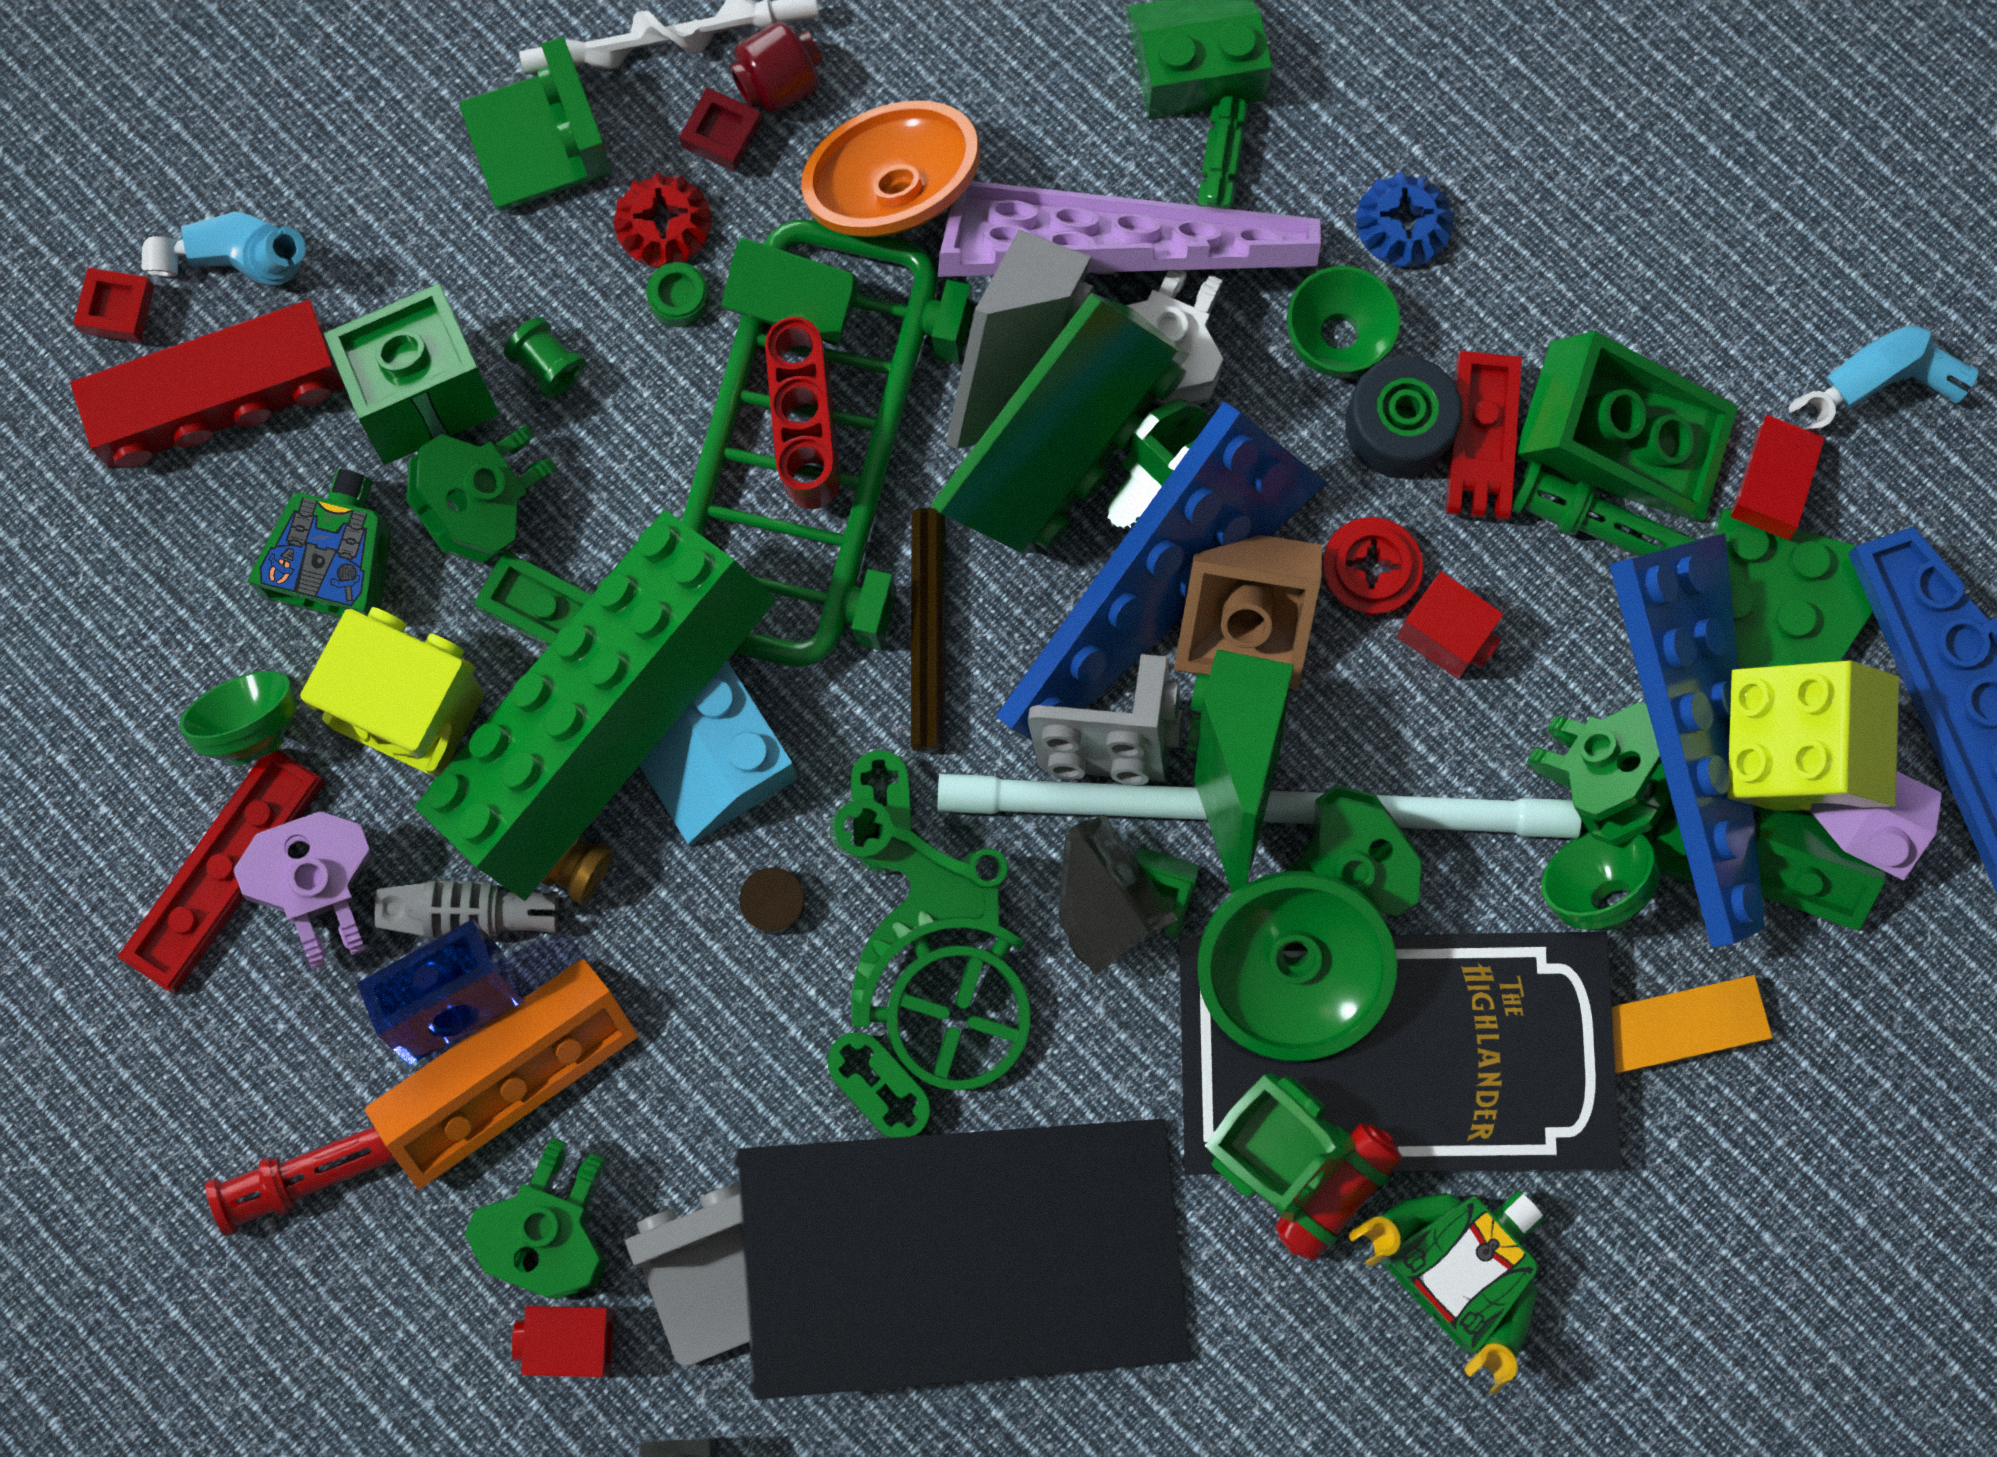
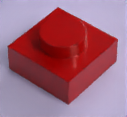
(114, 305)

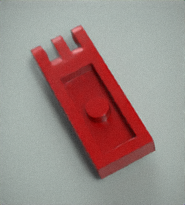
(1486, 441)

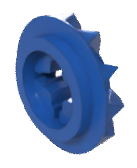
(1387, 238)

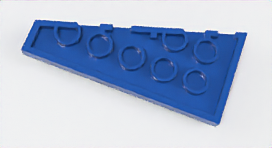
(1222, 491)
(1685, 654)
(1947, 665)

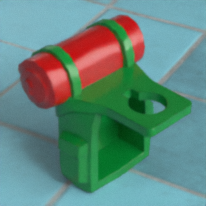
(1300, 1161)

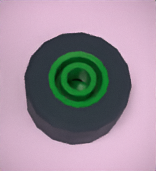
(1400, 439)

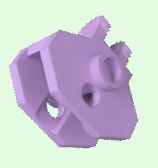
(311, 883)

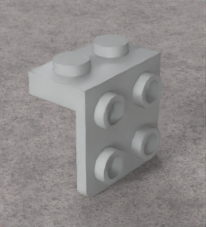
(1111, 743)
(696, 1275)

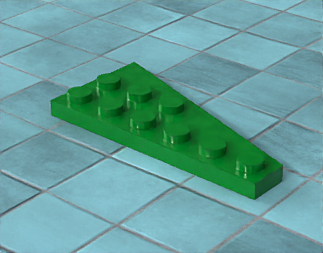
(1789, 608)

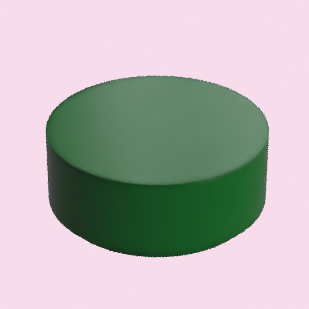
(677, 294)

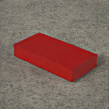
(1777, 477)

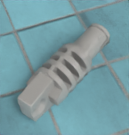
(443, 905)

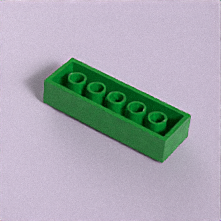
(594, 704)

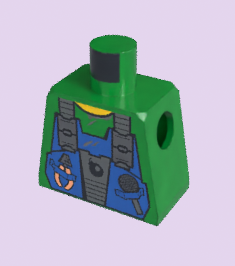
(326, 551)

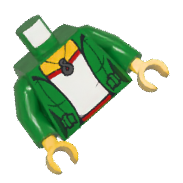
(1464, 1271)

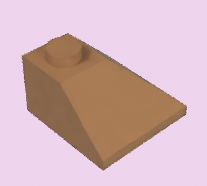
(1251, 602)

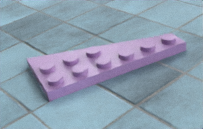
(1120, 232)

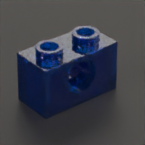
(440, 992)

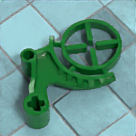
(940, 897)

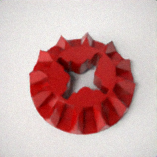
(684, 234)
(1394, 550)

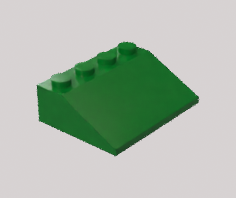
(1063, 427)

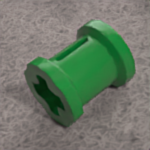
(544, 357)

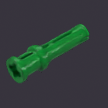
(1577, 501)

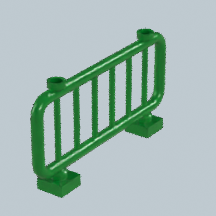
(948, 325)

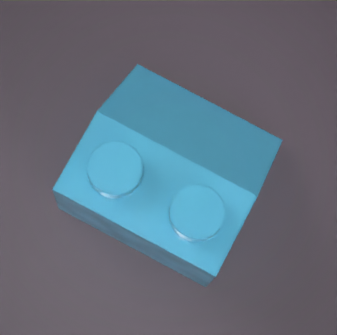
(717, 759)

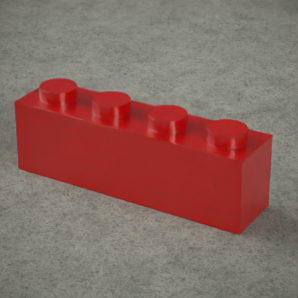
(207, 386)

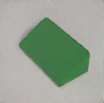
(781, 285)

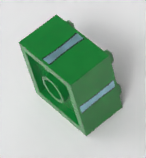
(410, 374)

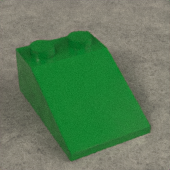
(1626, 426)
(1238, 751)

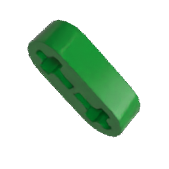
(897, 797)
(890, 1076)

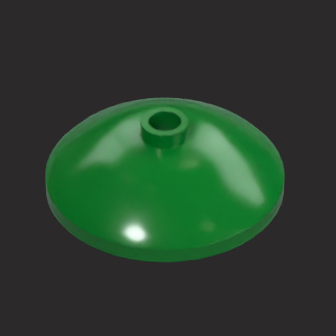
(1306, 1002)

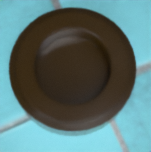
(772, 901)

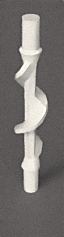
(691, 36)

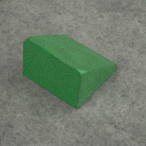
(1172, 879)

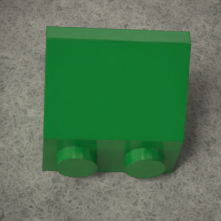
(1198, 53)

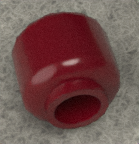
(776, 67)

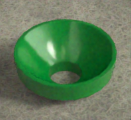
(1349, 296)
(241, 717)
(1589, 871)

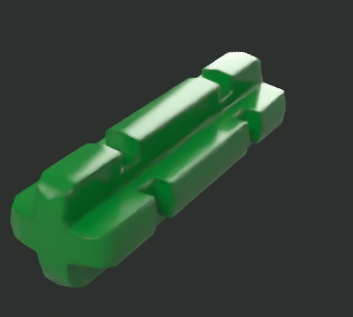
(1223, 152)

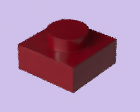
(720, 129)

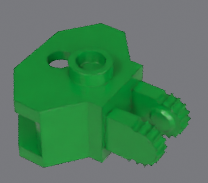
(1153, 455)
(478, 489)
(1609, 772)
(1342, 836)
(541, 1222)

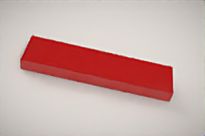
(206, 887)

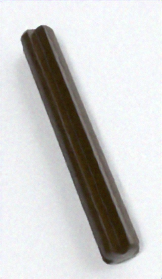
(927, 630)

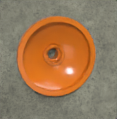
(891, 169)

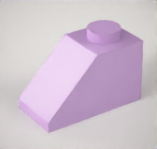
(1886, 835)

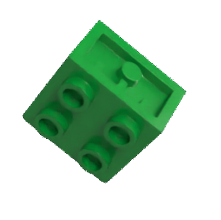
(536, 133)

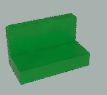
(1810, 870)

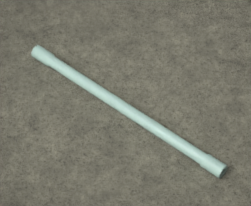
(991, 795)

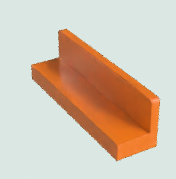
(500, 1073)

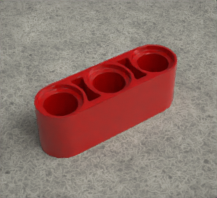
(798, 385)

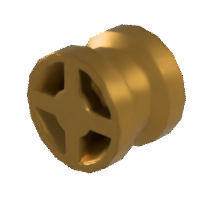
(581, 869)

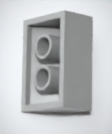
(1013, 327)

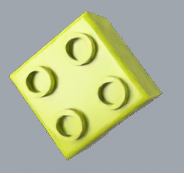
(394, 690)
(1813, 736)

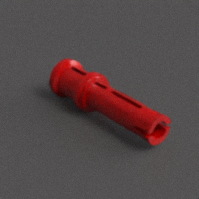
(274, 1182)

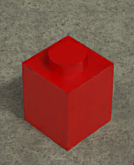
(1452, 627)
(564, 1341)

